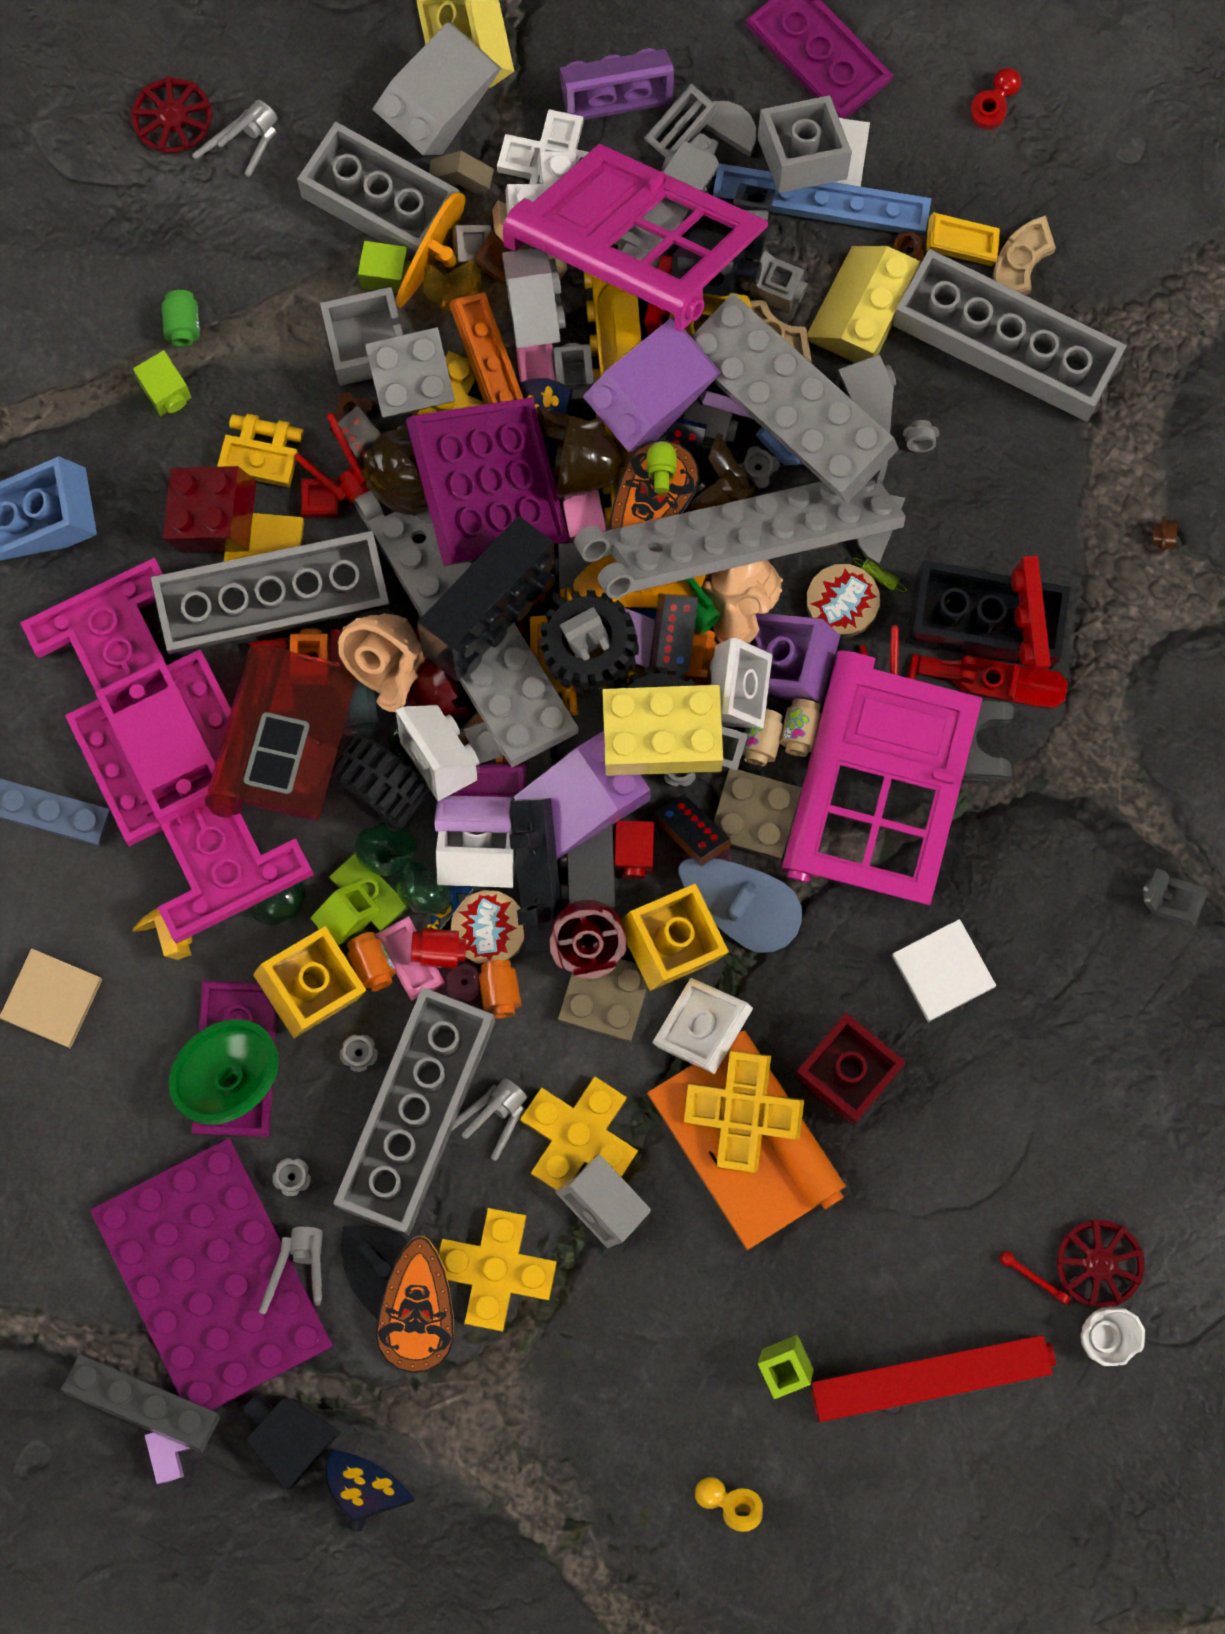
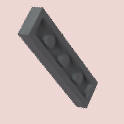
(140, 1403)

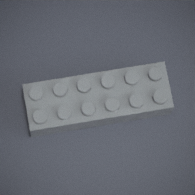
(1008, 335)
(793, 399)
(269, 592)
(415, 1111)

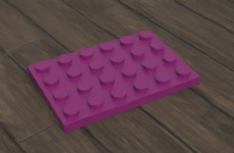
(198, 1268)

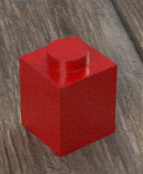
(634, 849)

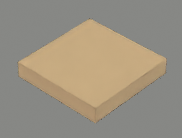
(50, 998)

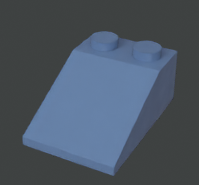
(45, 509)

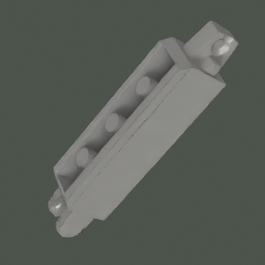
(692, 164)

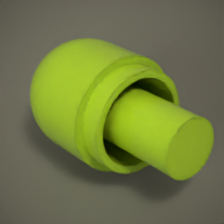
(661, 465)

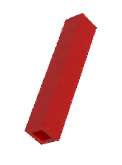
(932, 1378)

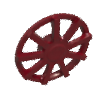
(171, 114)
(1101, 1263)

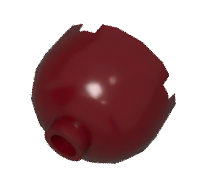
(439, 689)
(587, 939)

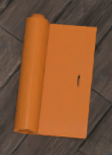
(790, 1173)

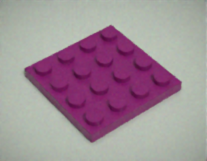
(483, 472)

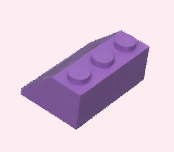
(618, 84)

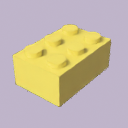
(662, 730)

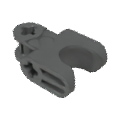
(979, 765)

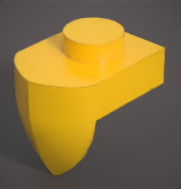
(169, 947)

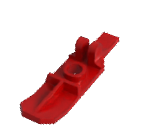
(1013, 685)

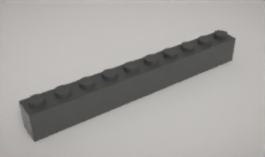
(592, 862)

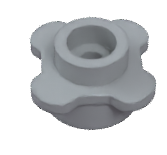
(769, 464)

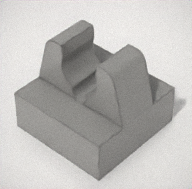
(585, 633)

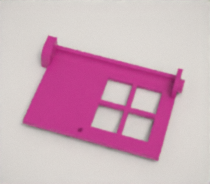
(602, 202)
(891, 731)

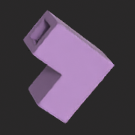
(644, 629)
(165, 1457)

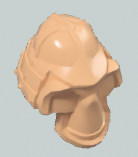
(739, 596)
(383, 656)

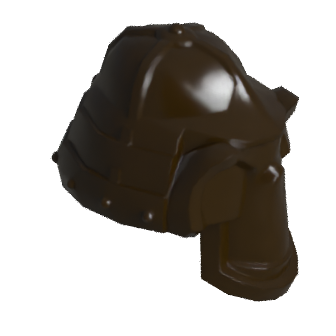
(585, 453)
(394, 473)
(725, 487)

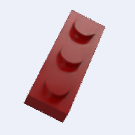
(1031, 616)

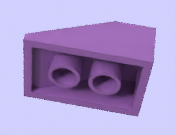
(651, 386)
(801, 655)
(583, 795)

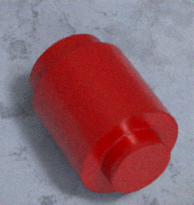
(438, 948)

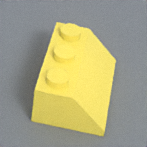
(477, 20)
(863, 302)

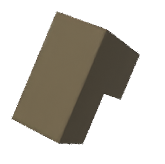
(462, 170)

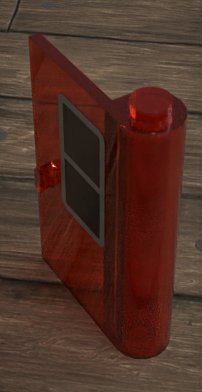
(272, 734)

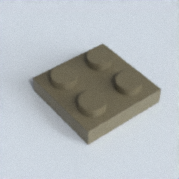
(757, 813)
(606, 1003)

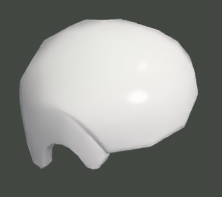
(1112, 1336)

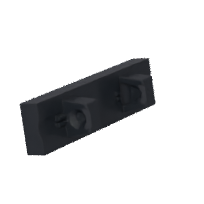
(536, 870)

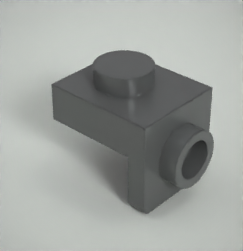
(1174, 898)

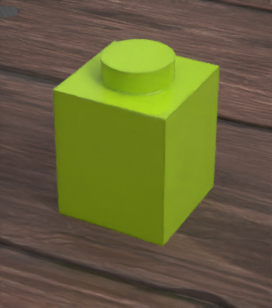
(383, 266)
(162, 384)
(346, 913)
(785, 1367)

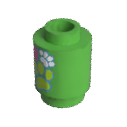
(180, 318)

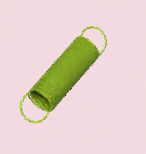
(880, 575)

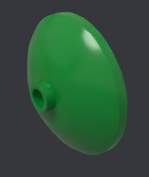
(223, 1072)

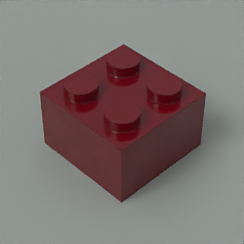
(209, 509)
(849, 1069)

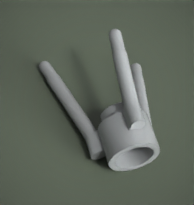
(254, 121)
(502, 1100)
(306, 1249)

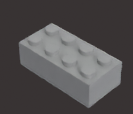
(372, 189)

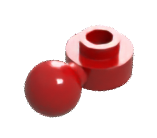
(1005, 84)

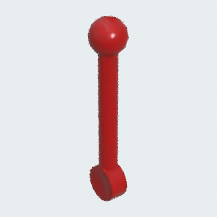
(1007, 1259)

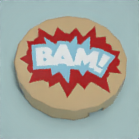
(844, 599)
(489, 926)

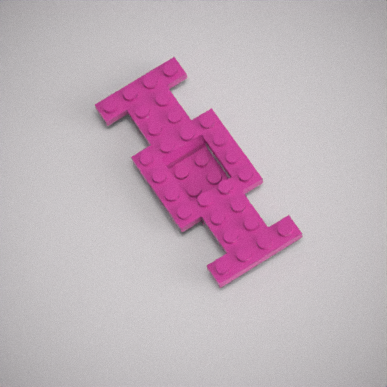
(152, 753)

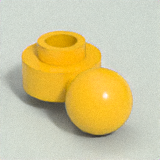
(711, 1494)

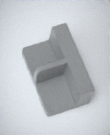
(604, 1202)

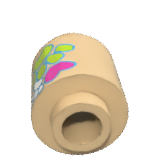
(800, 727)
(764, 742)

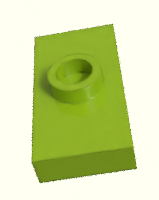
(375, 886)

